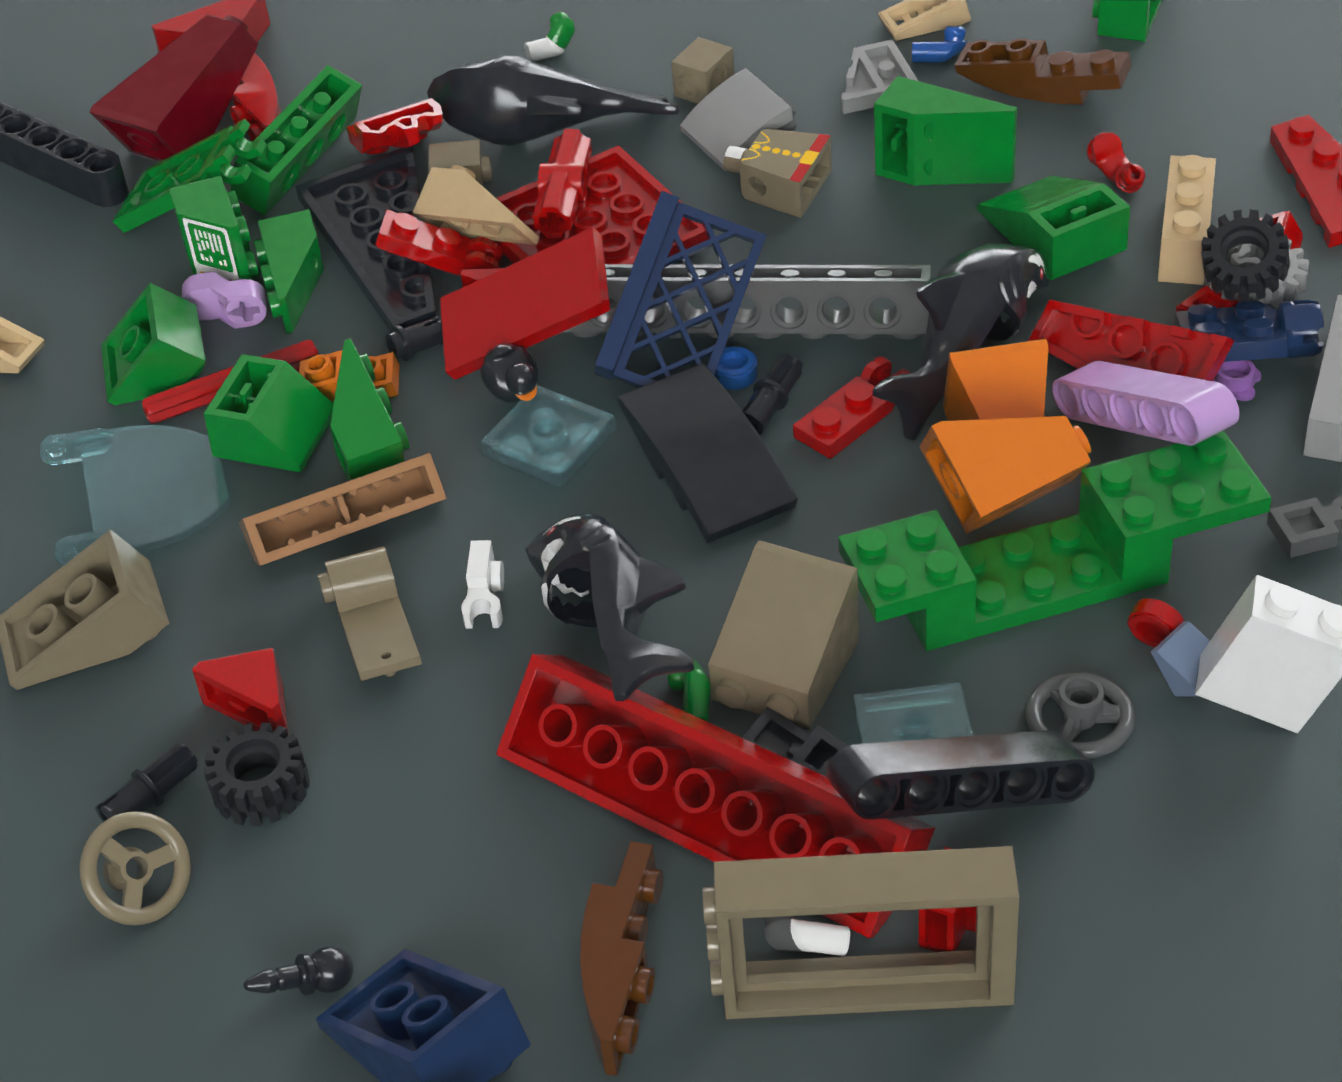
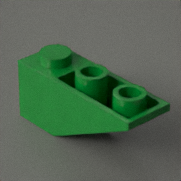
(289, 264)
(360, 419)

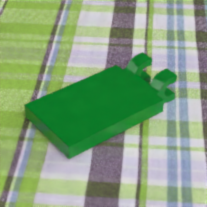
(196, 163)

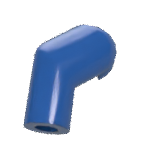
(940, 51)

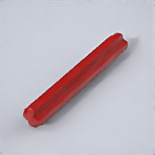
(202, 390)

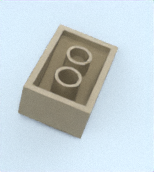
(83, 614)

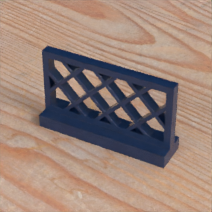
(646, 276)

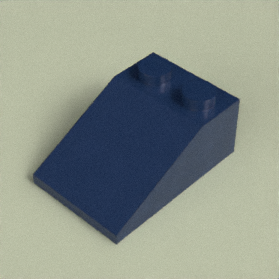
(426, 1023)

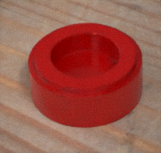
(1153, 621)

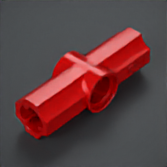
(562, 183)

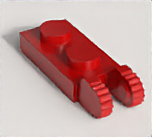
(435, 245)
(846, 412)

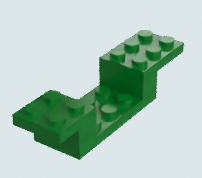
(1104, 552)

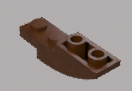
(1029, 72)
(615, 955)

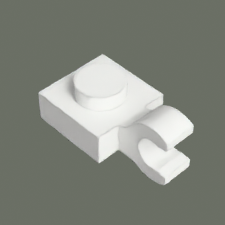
(483, 579)

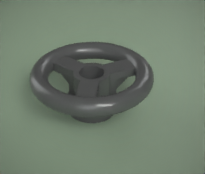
(1083, 705)

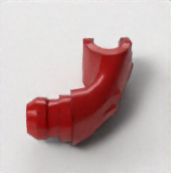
(1107, 154)

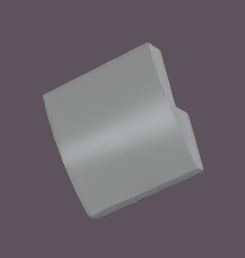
(735, 115)

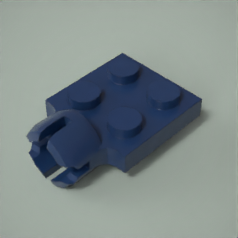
(1259, 328)

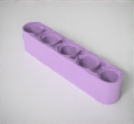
(1146, 402)

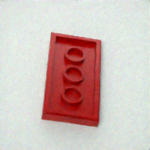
(525, 302)

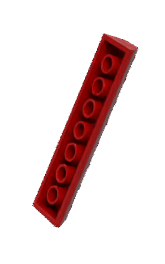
(688, 776)

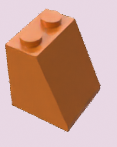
(1002, 463)

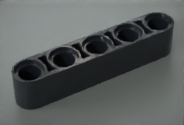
(61, 158)
(959, 774)

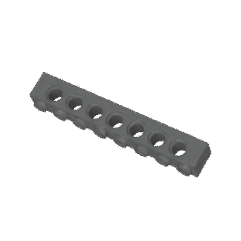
(770, 283)

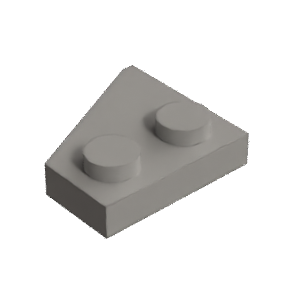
(871, 74)

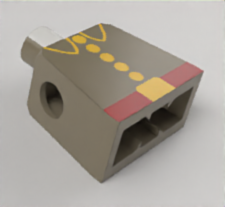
(782, 169)

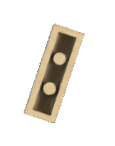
(1186, 218)

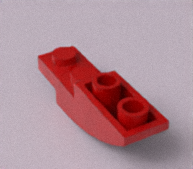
(255, 98)

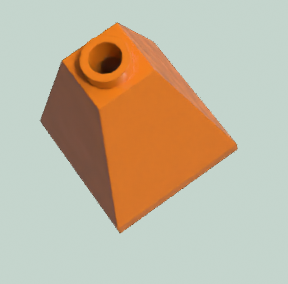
(997, 382)

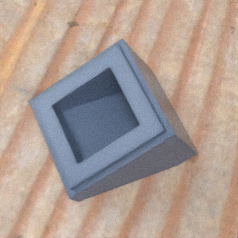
(1180, 657)

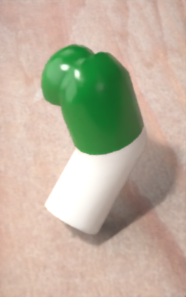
(556, 41)

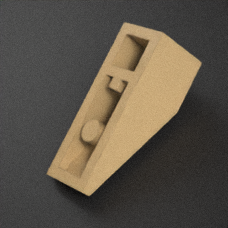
(461, 203)

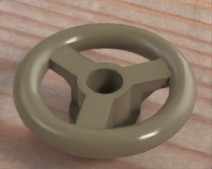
(115, 868)

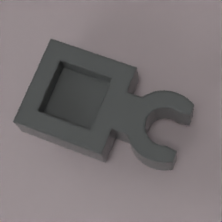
(1306, 526)

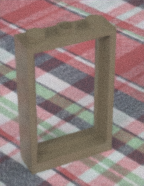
(855, 885)

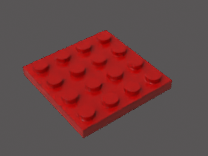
(616, 205)

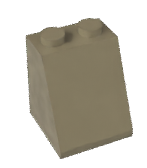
(786, 634)

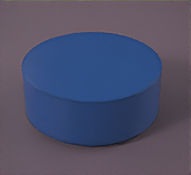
(737, 368)

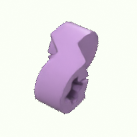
(234, 302)

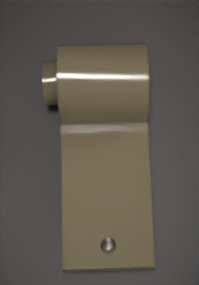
(370, 612)

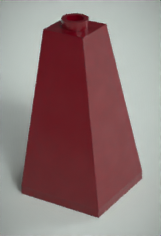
(180, 90)

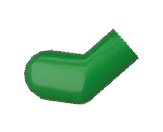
(696, 690)

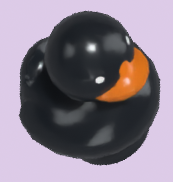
(510, 373)

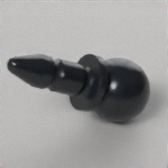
(324, 970)

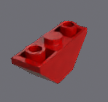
(251, 12)

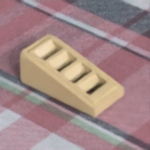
(923, 17)

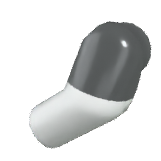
(792, 934)

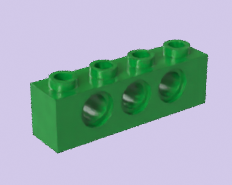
(299, 138)

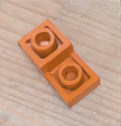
(324, 369)

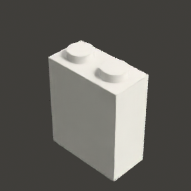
(1274, 655)

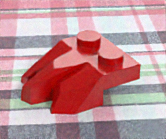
(396, 128)

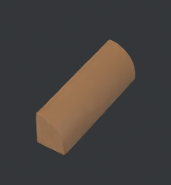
(342, 509)

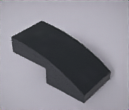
(792, 742)

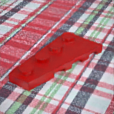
(1317, 167)
(1089, 335)

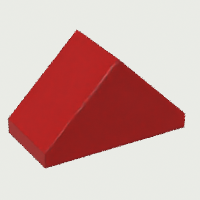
(244, 688)

